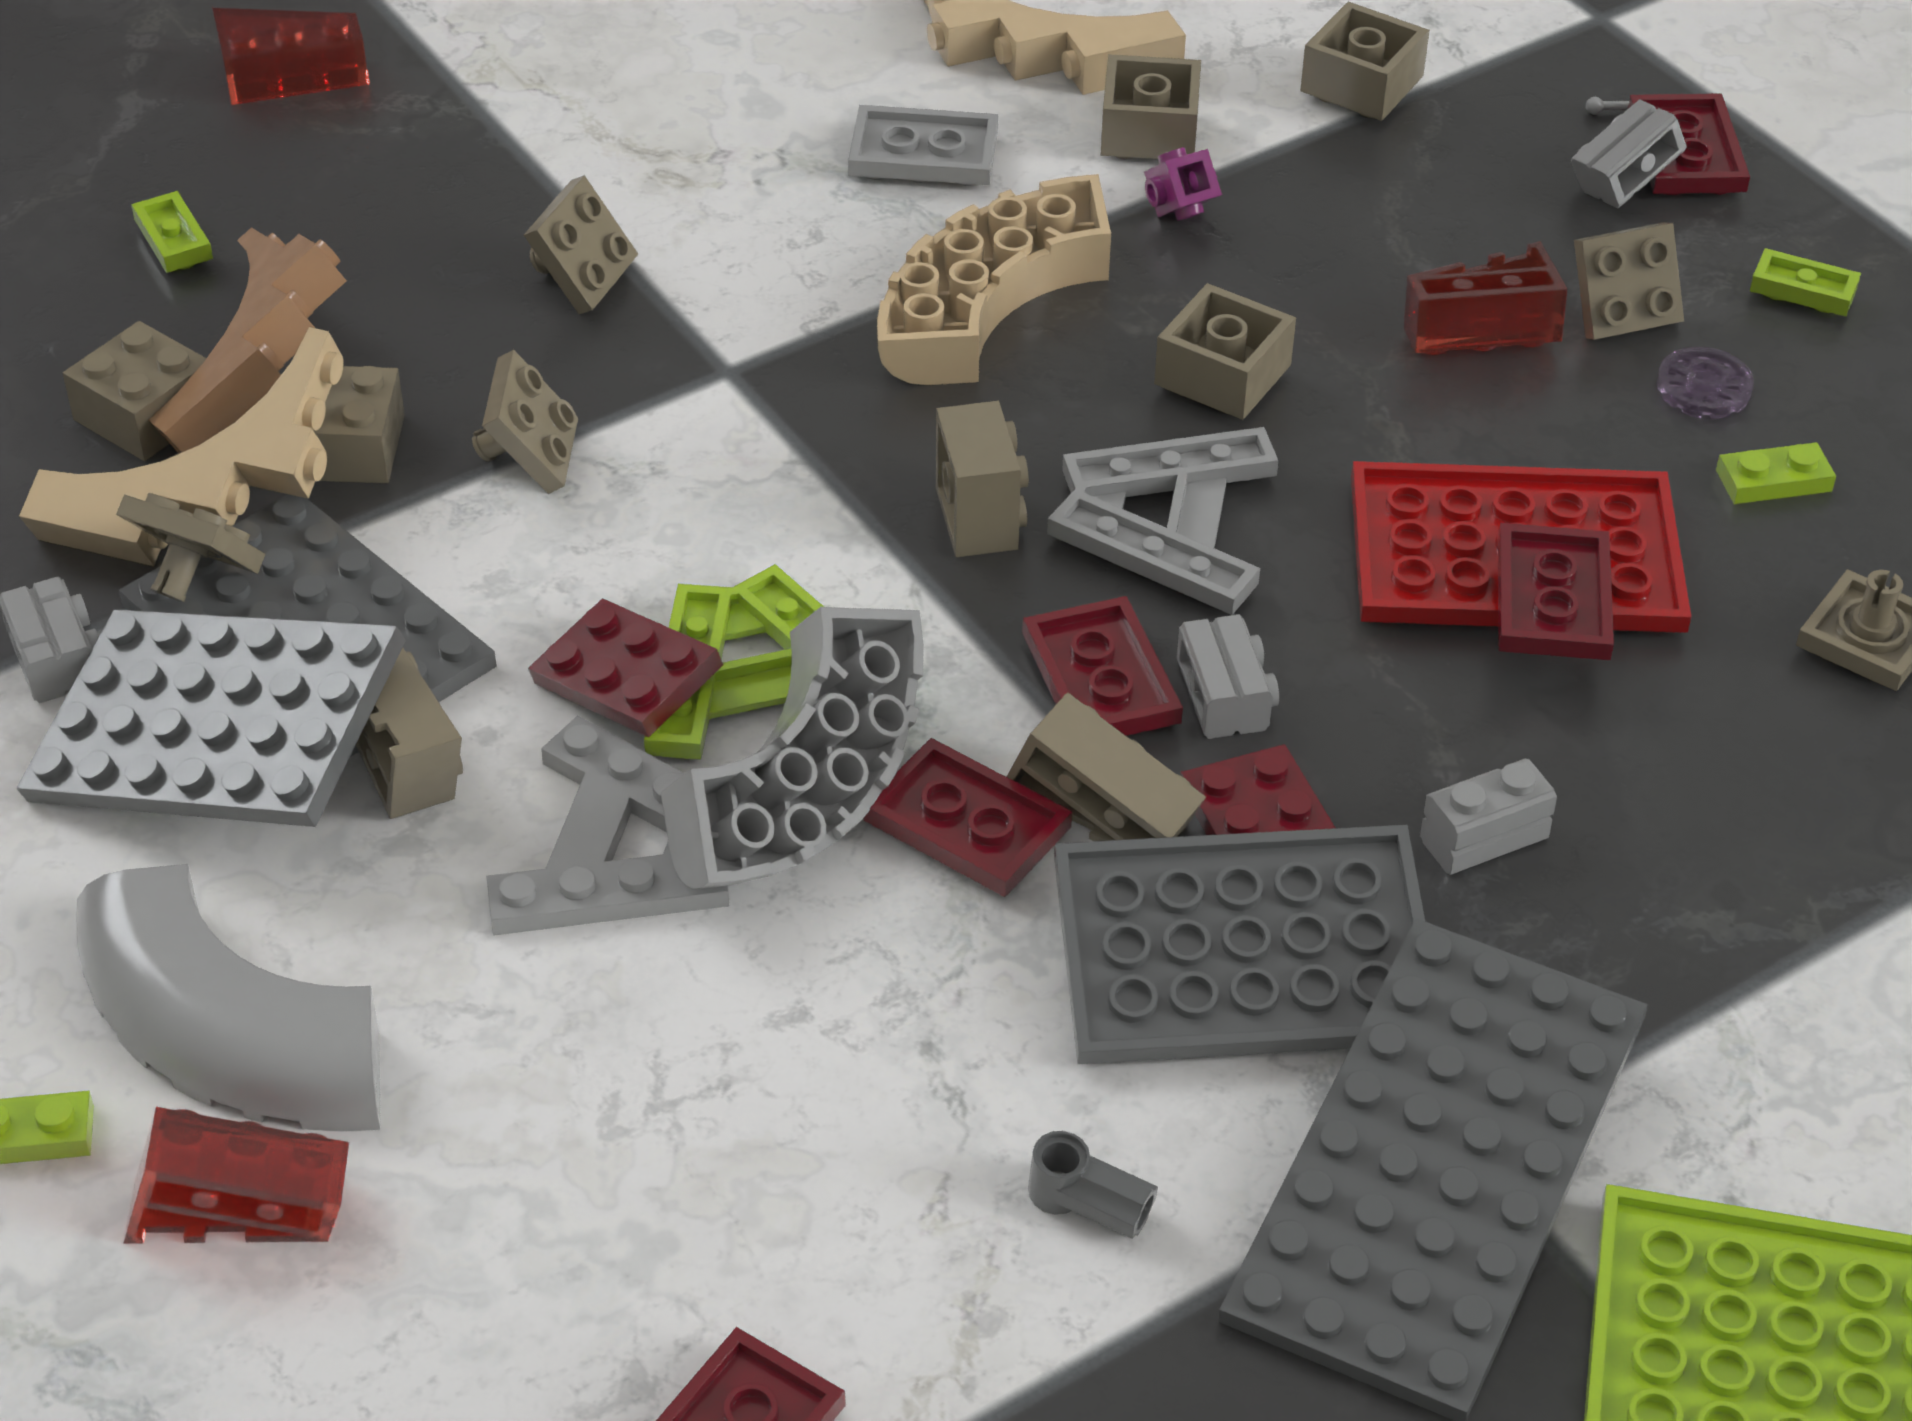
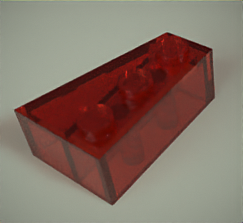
(288, 52)
(1486, 305)
(235, 1178)

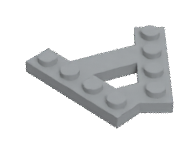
(1185, 551)
(581, 877)

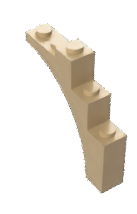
(1046, 41)
(263, 449)

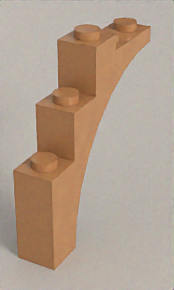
(263, 335)

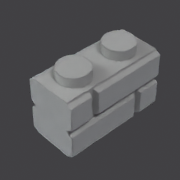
(1628, 153)
(48, 635)
(1226, 676)
(1488, 816)

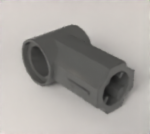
(1088, 1185)

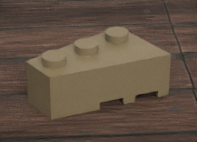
(410, 743)
(1103, 777)

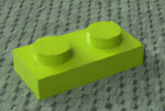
(172, 231)
(1805, 282)
(1775, 473)
(46, 1127)

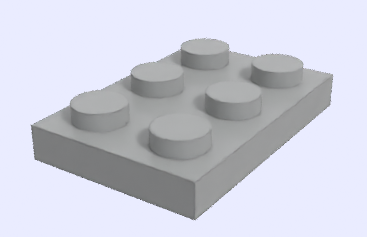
(923, 145)

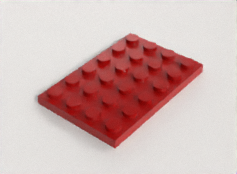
(1434, 529)

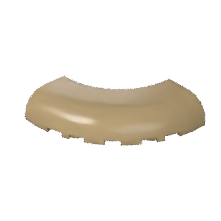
(983, 270)

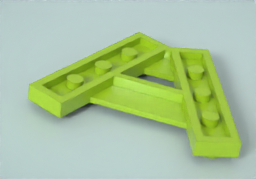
(714, 614)

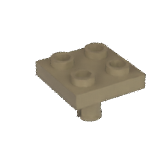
(580, 245)
(1629, 280)
(527, 423)
(189, 539)
(1864, 628)

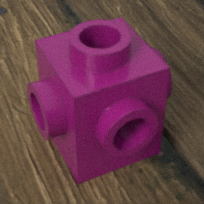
(1181, 183)

